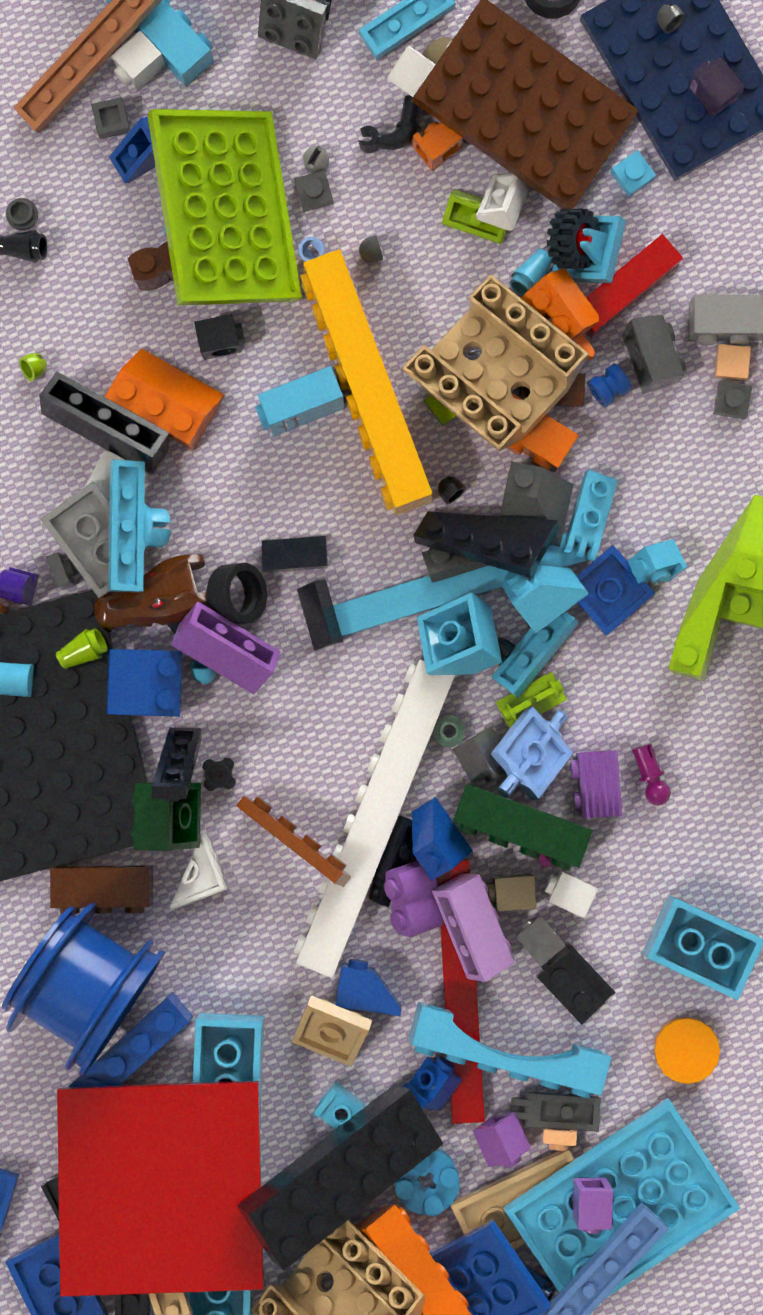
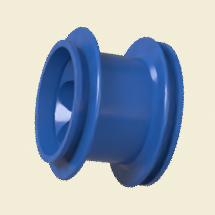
(80, 985)

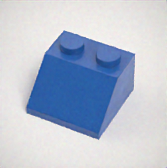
(144, 682)

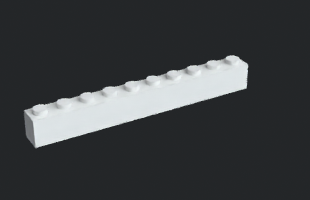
(375, 818)

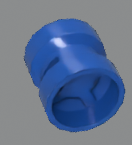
(607, 387)

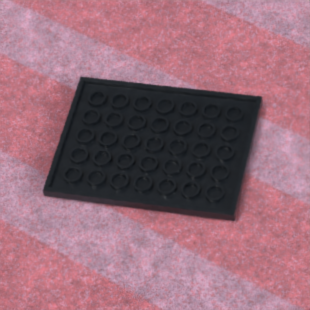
(61, 757)

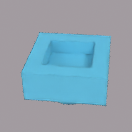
(633, 173)

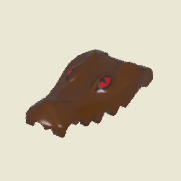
(166, 596)

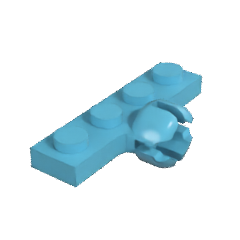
(131, 526)

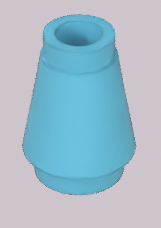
(530, 272)

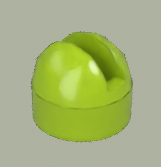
(32, 366)

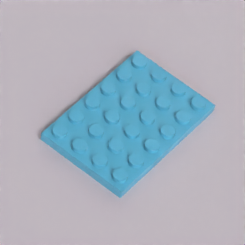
(644, 1162)

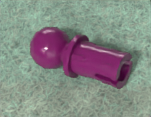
(657, 791)

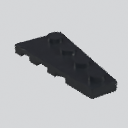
(491, 540)

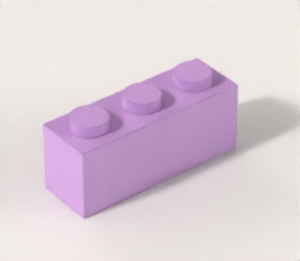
(473, 926)

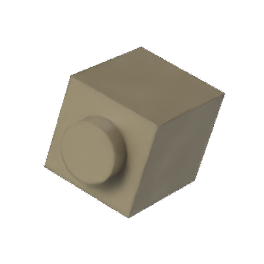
(513, 892)

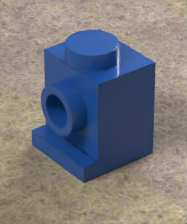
(434, 1083)

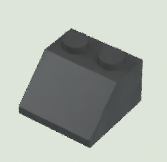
(653, 353)

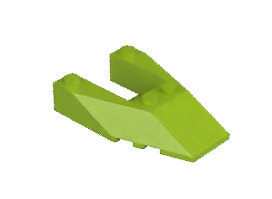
(725, 591)

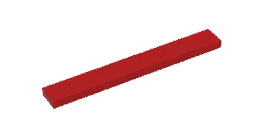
(461, 1000)

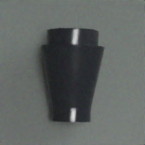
(25, 245)

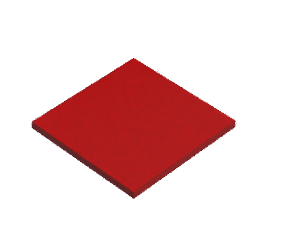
(157, 1188)

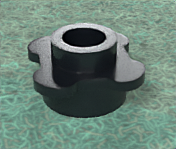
(212, 767)

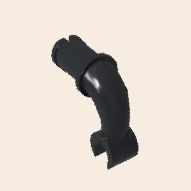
(398, 138)

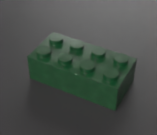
(522, 825)

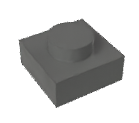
(110, 118)
(314, 191)
(732, 400)
(62, 570)

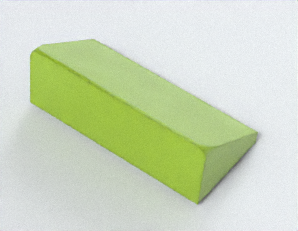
(462, 213)

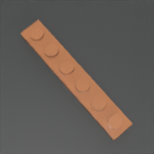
(82, 60)

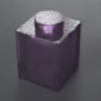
(716, 86)

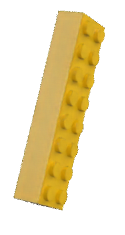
(368, 384)

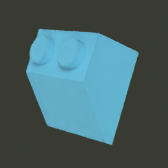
(543, 595)
(459, 637)

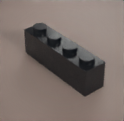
(103, 422)

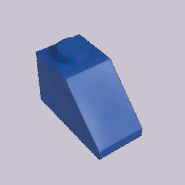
(134, 153)
(436, 839)
(365, 990)

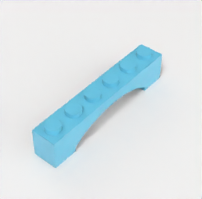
(578, 1068)

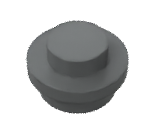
(22, 214)

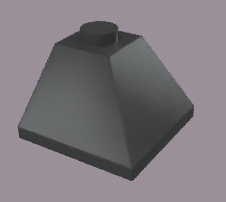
(536, 495)

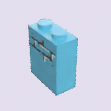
(300, 401)

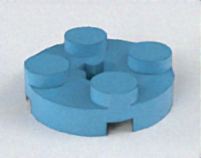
(432, 1199)

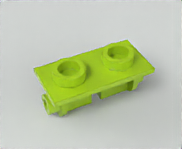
(540, 694)

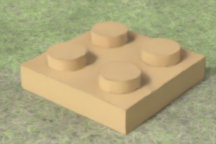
(331, 1030)

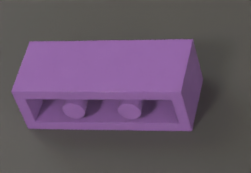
(225, 648)

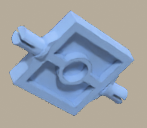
(532, 753)

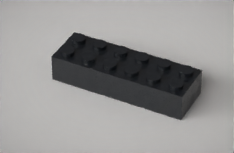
(340, 1175)

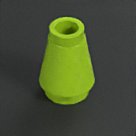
(82, 649)

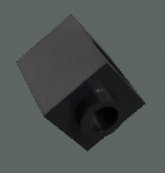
(219, 336)

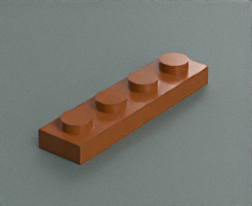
(304, 847)

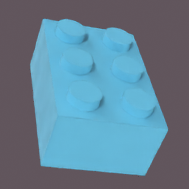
(703, 947)

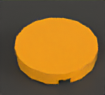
(686, 1050)

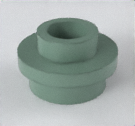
(459, 731)

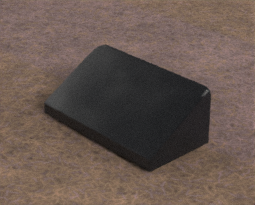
(294, 554)
(319, 614)

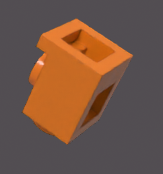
(436, 144)

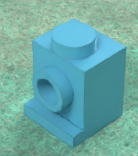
(657, 562)
(337, 1098)

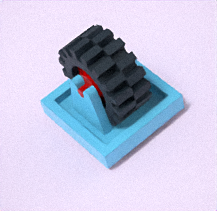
(585, 244)

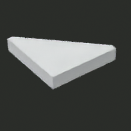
(201, 877)

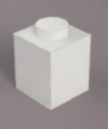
(137, 61)
(570, 893)

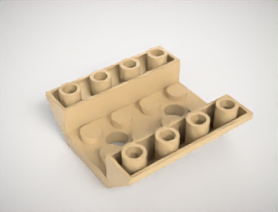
(516, 351)
(362, 1282)

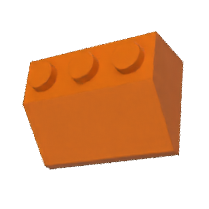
(165, 397)

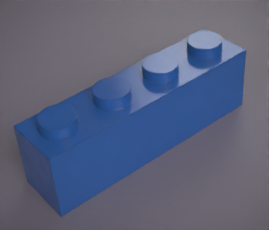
(137, 1044)

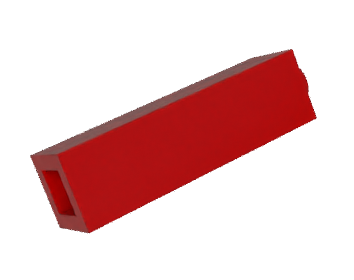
(633, 281)

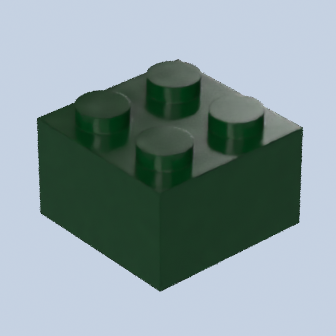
(166, 824)

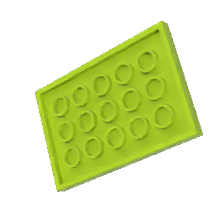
(224, 206)

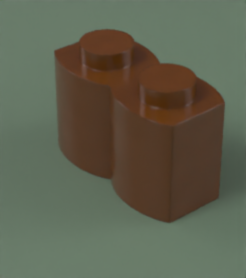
(151, 267)

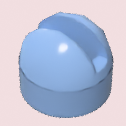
(305, 253)

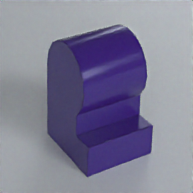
(18, 585)

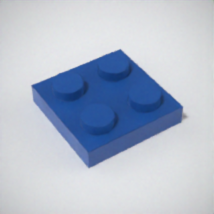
(611, 590)

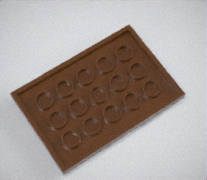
(525, 105)

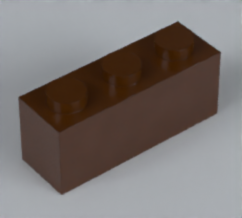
(105, 885)

